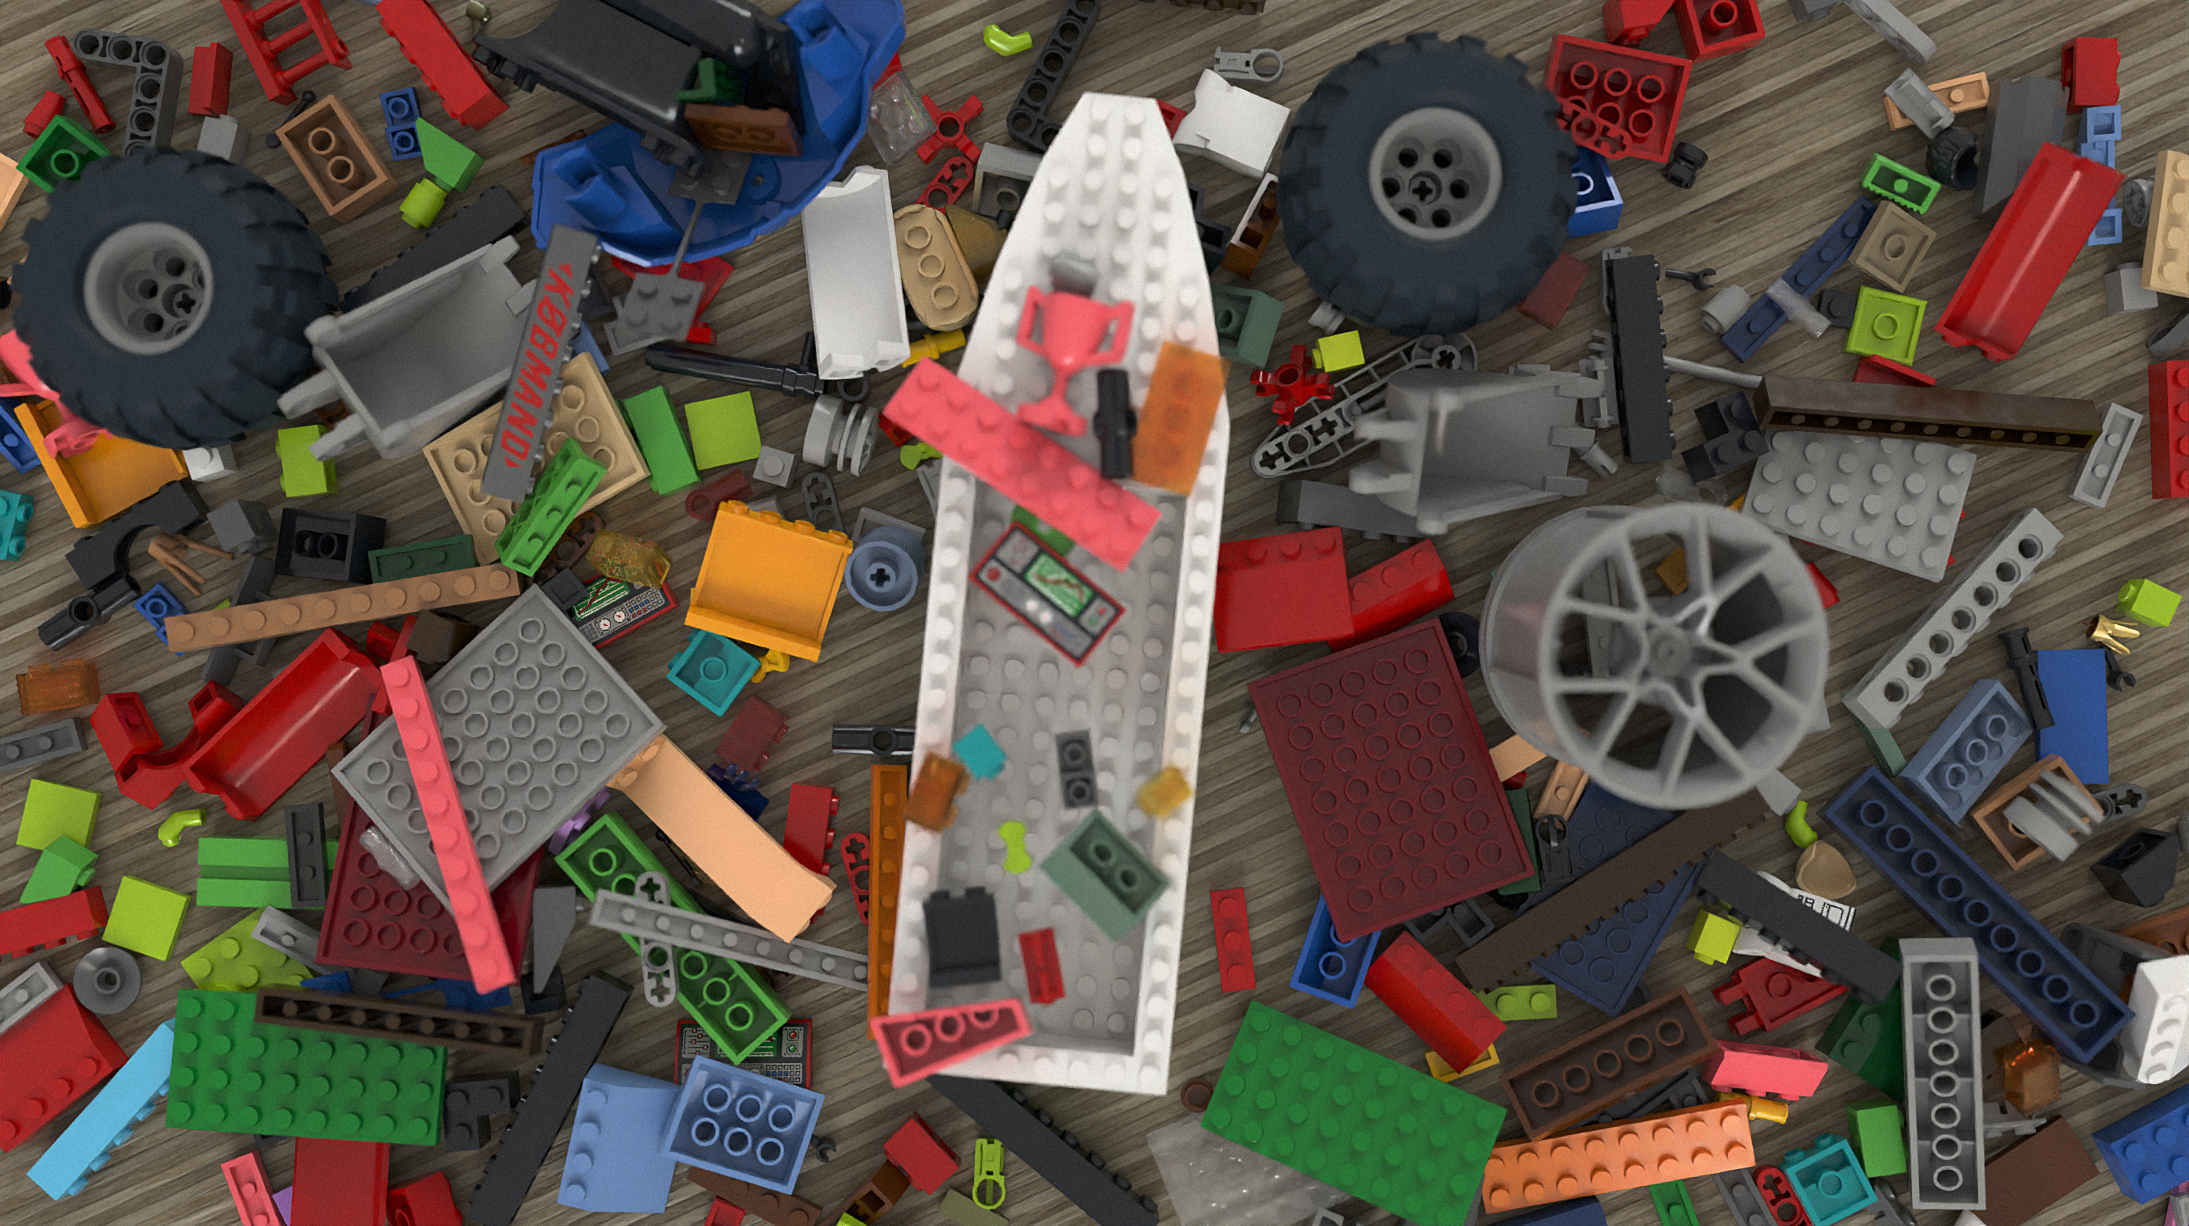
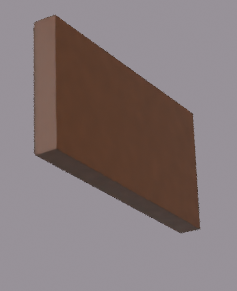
(2034, 1174)

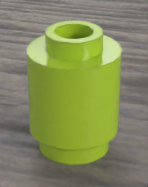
(423, 204)

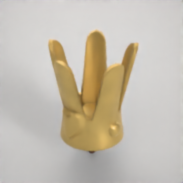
(2102, 627)

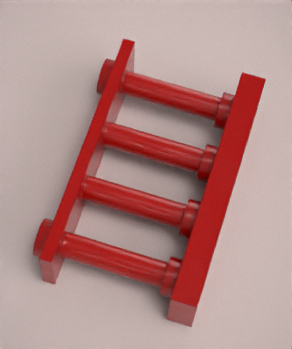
(264, 53)

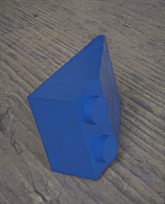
(1598, 196)

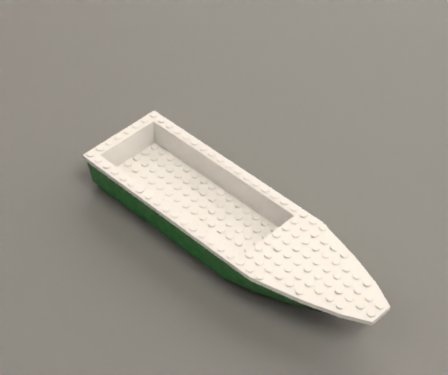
(1123, 205)

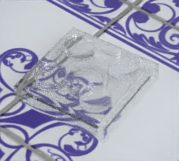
(898, 119)

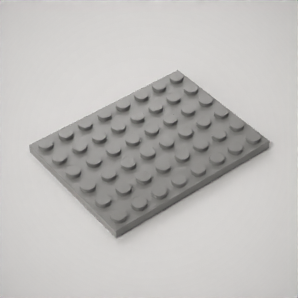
(529, 736)

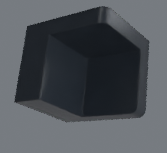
(550, 999)

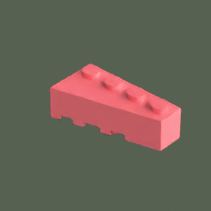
(937, 1038)

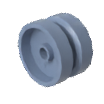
(885, 568)

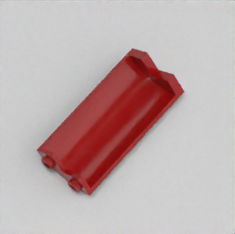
(2029, 252)
(287, 727)
(339, 1182)

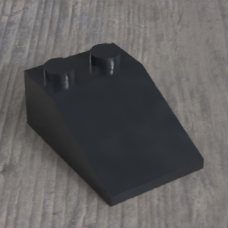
(328, 545)

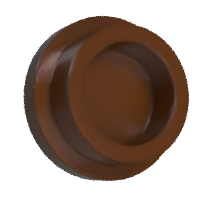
(1196, 1094)

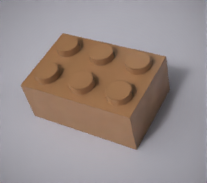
(337, 159)
(2004, 837)

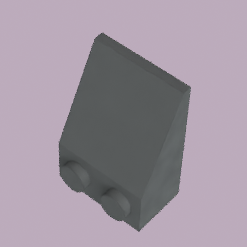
(553, 920)

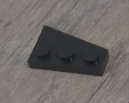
(776, 79)

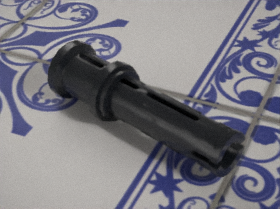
(2023, 662)

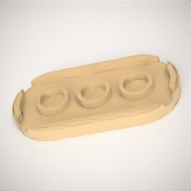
(934, 269)

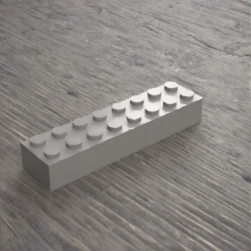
(1942, 1073)

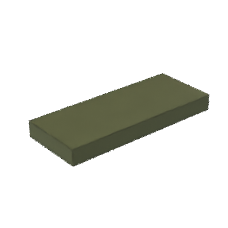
(967, 1213)

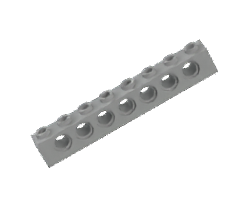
(1868, 696)

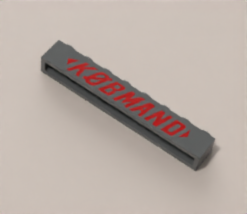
(539, 361)

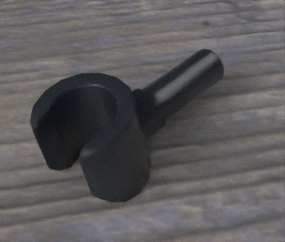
(1003, 220)
(1694, 278)
(2115, 672)
(819, 1144)

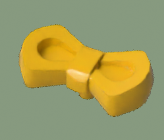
(771, 661)

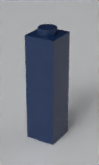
(1572, 1212)

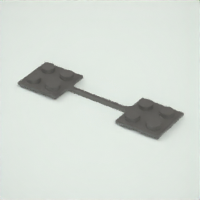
(666, 303)

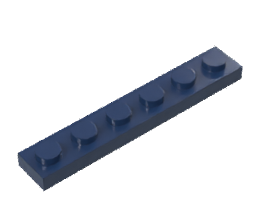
(1803, 277)

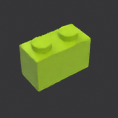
(302, 472)

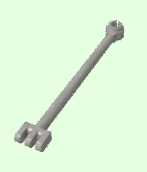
(1681, 365)

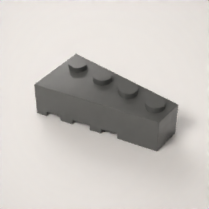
(1331, 505)

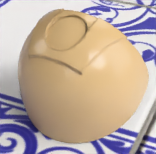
(1825, 871)

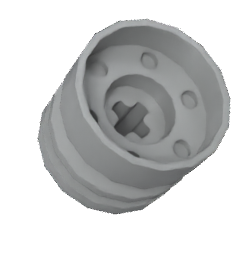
(843, 435)
(2054, 815)

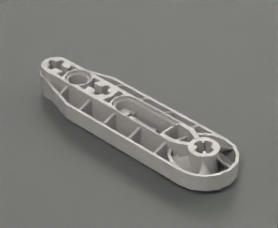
(1344, 414)

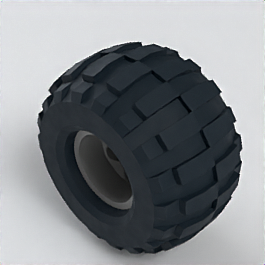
(1500, 149)
(229, 321)

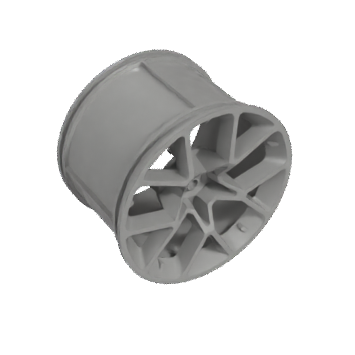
(1761, 668)

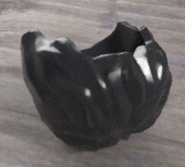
(1952, 158)

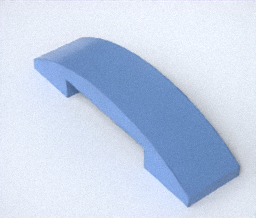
(2096, 140)

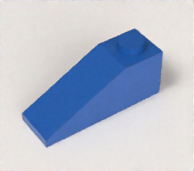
(13, 438)

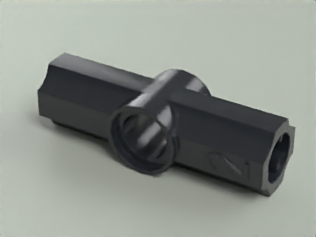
(1115, 424)
(73, 620)
(861, 739)

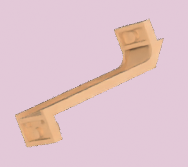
(723, 839)

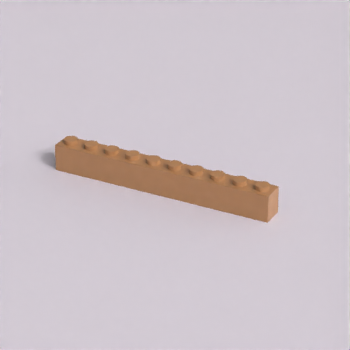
(342, 607)

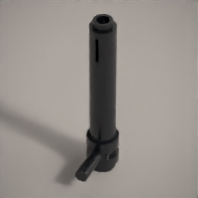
(789, 379)

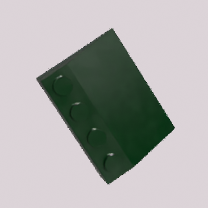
(1870, 1037)

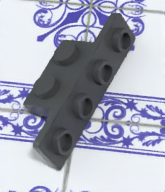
(251, 589)

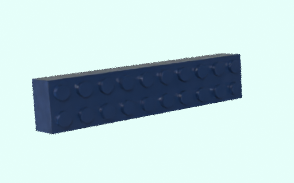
(1969, 903)

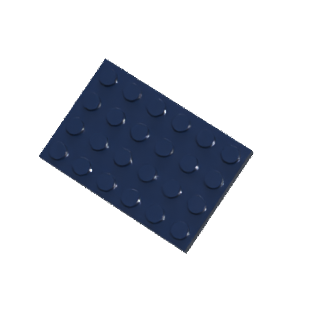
(1614, 953)

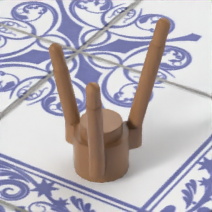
(171, 553)

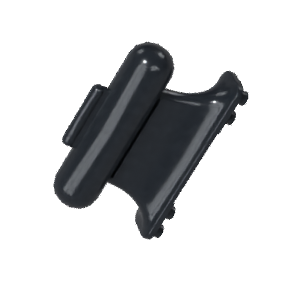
(631, 61)

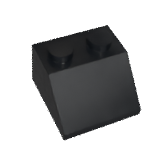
(2140, 867)

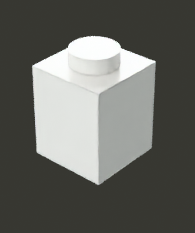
(210, 463)

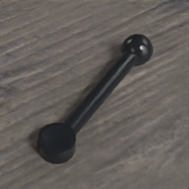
(307, 98)
(661, 836)

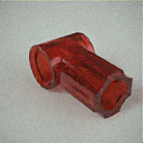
(729, 487)

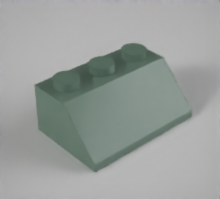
(1105, 875)

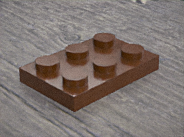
(744, 129)

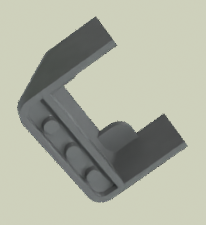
(2109, 959)

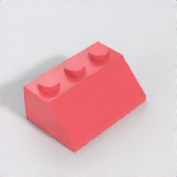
(1764, 1070)

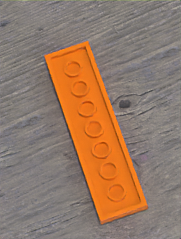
(1618, 1156)

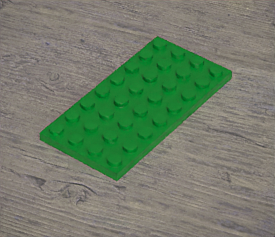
(298, 1080)
(1353, 1118)

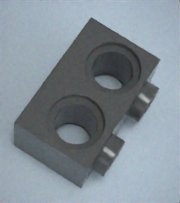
(244, 527)

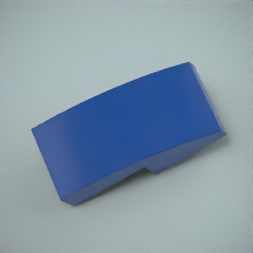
(401, 113)
(159, 604)

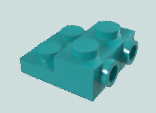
(15, 513)
(713, 669)
(1827, 1179)

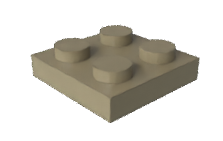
(1892, 246)

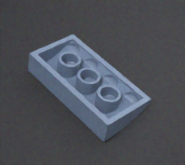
(1968, 750)

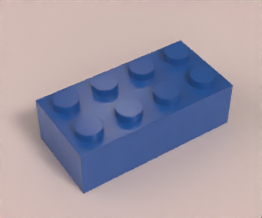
(2149, 1147)

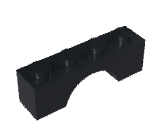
(106, 554)

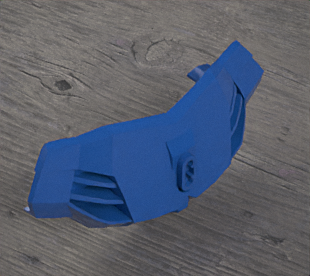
(622, 191)

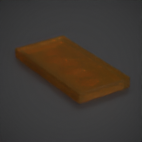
(1178, 418)

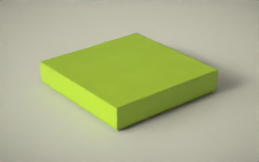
(1885, 325)
(724, 430)
(56, 811)
(146, 918)

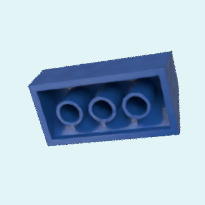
(1332, 968)

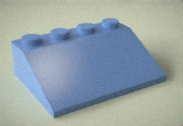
(741, 1124)
(615, 1144)

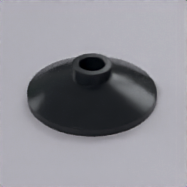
(1463, 626)

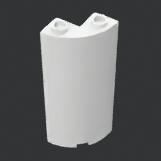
(855, 276)

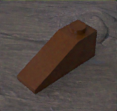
(1254, 230)
(872, 1196)

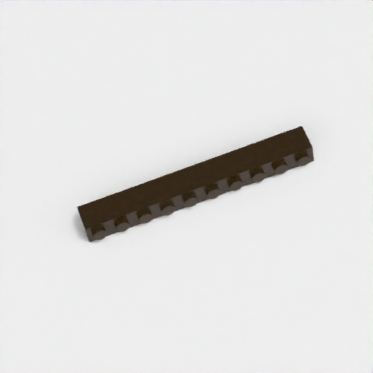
(1926, 414)
(1606, 887)

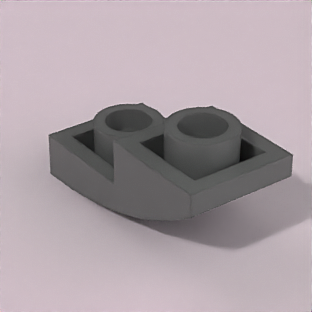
(1076, 769)

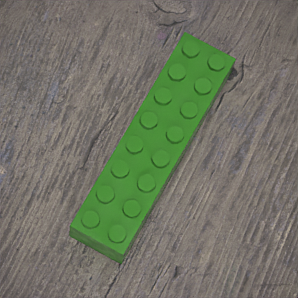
(719, 992)

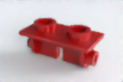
(1041, 966)

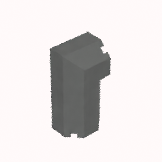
(2014, 130)

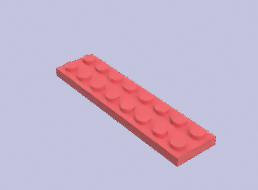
(1022, 463)

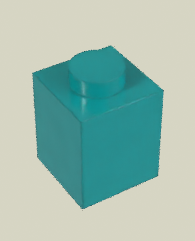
(981, 753)

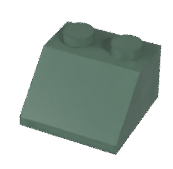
(1244, 323)

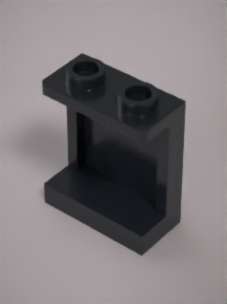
(962, 938)

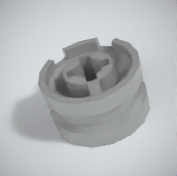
(2137, 200)

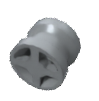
(1327, 317)

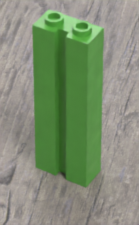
(248, 871)

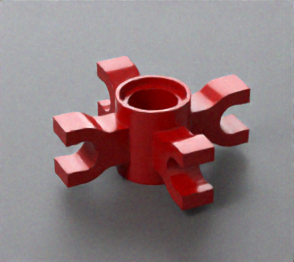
(967, 113)
(1292, 384)

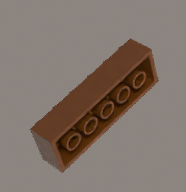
(1609, 1064)

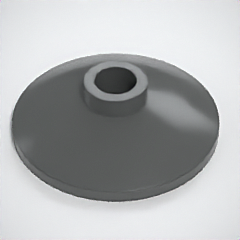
(93, 982)

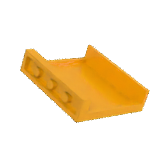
(105, 478)
(769, 580)

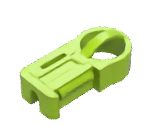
(988, 1165)

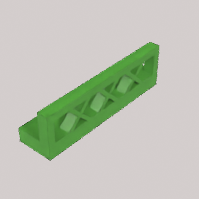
(549, 508)

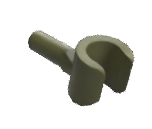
(481, 15)

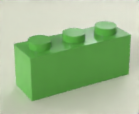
(662, 441)

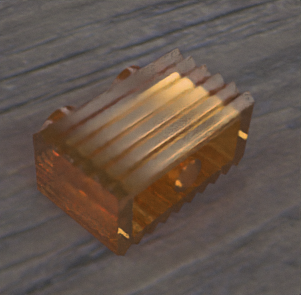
(58, 688)
(936, 791)
(2032, 1076)

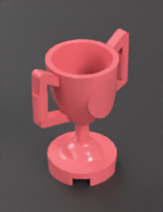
(1071, 341)
(73, 434)

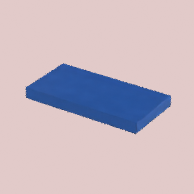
(2077, 700)

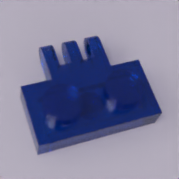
(739, 789)

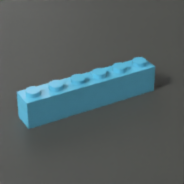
(108, 1118)

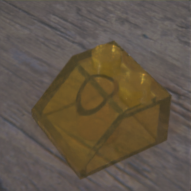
(978, 239)

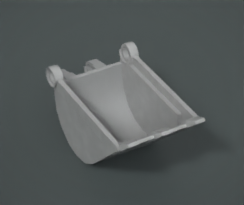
(418, 356)
(1473, 442)

